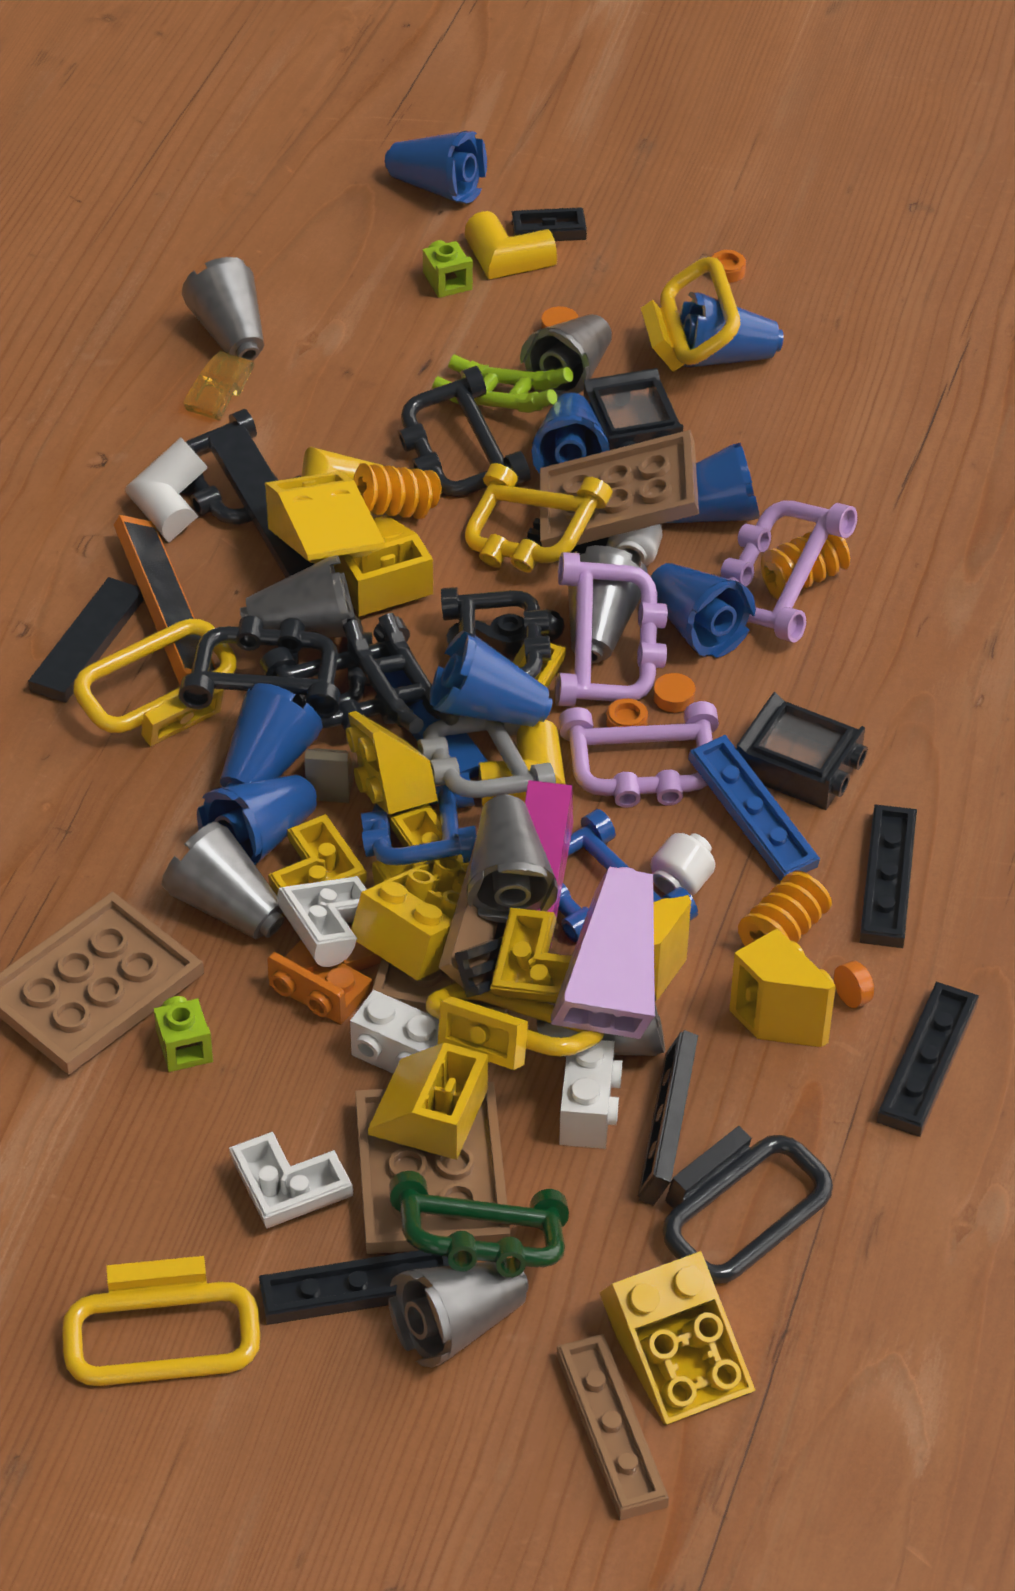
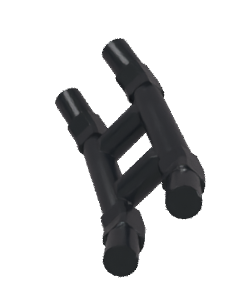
(400, 659)

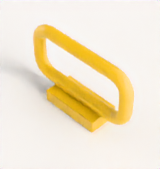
(665, 325)
(165, 714)
(498, 1033)
(155, 1286)

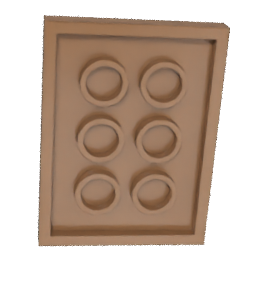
(649, 485)
(93, 982)
(473, 1176)

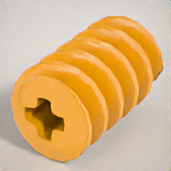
(398, 490)
(779, 562)
(789, 906)

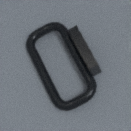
(722, 1168)

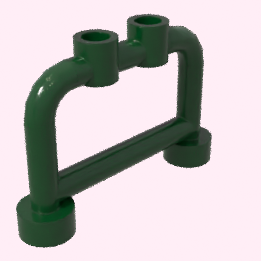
(546, 1212)

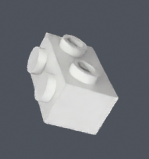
(390, 1030)
(587, 1096)

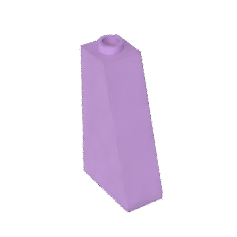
(613, 961)

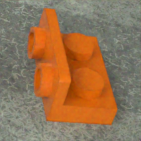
(326, 990)

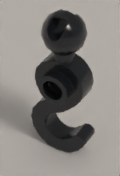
(508, 632)

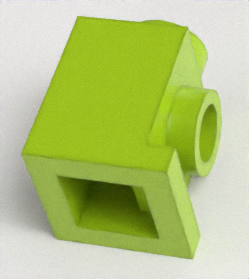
(443, 259)
(180, 1024)

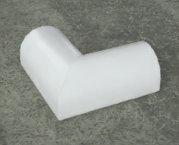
(159, 489)
(322, 916)
(286, 1190)

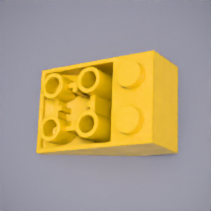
(322, 516)
(389, 574)
(411, 916)
(678, 1338)

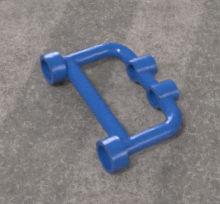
(593, 836)
(454, 839)

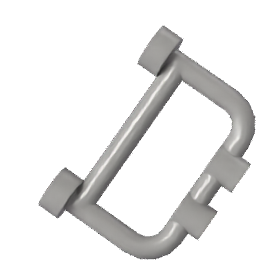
(446, 768)

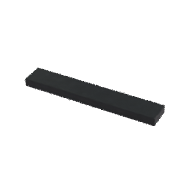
(248, 474)

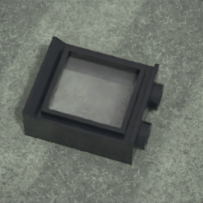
(631, 407)
(802, 752)

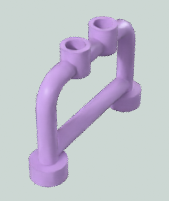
(837, 521)
(650, 617)
(626, 787)

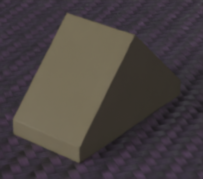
(330, 773)

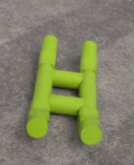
(522, 382)

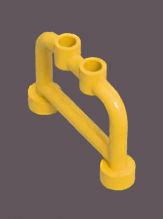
(501, 481)

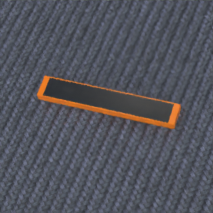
(159, 587)

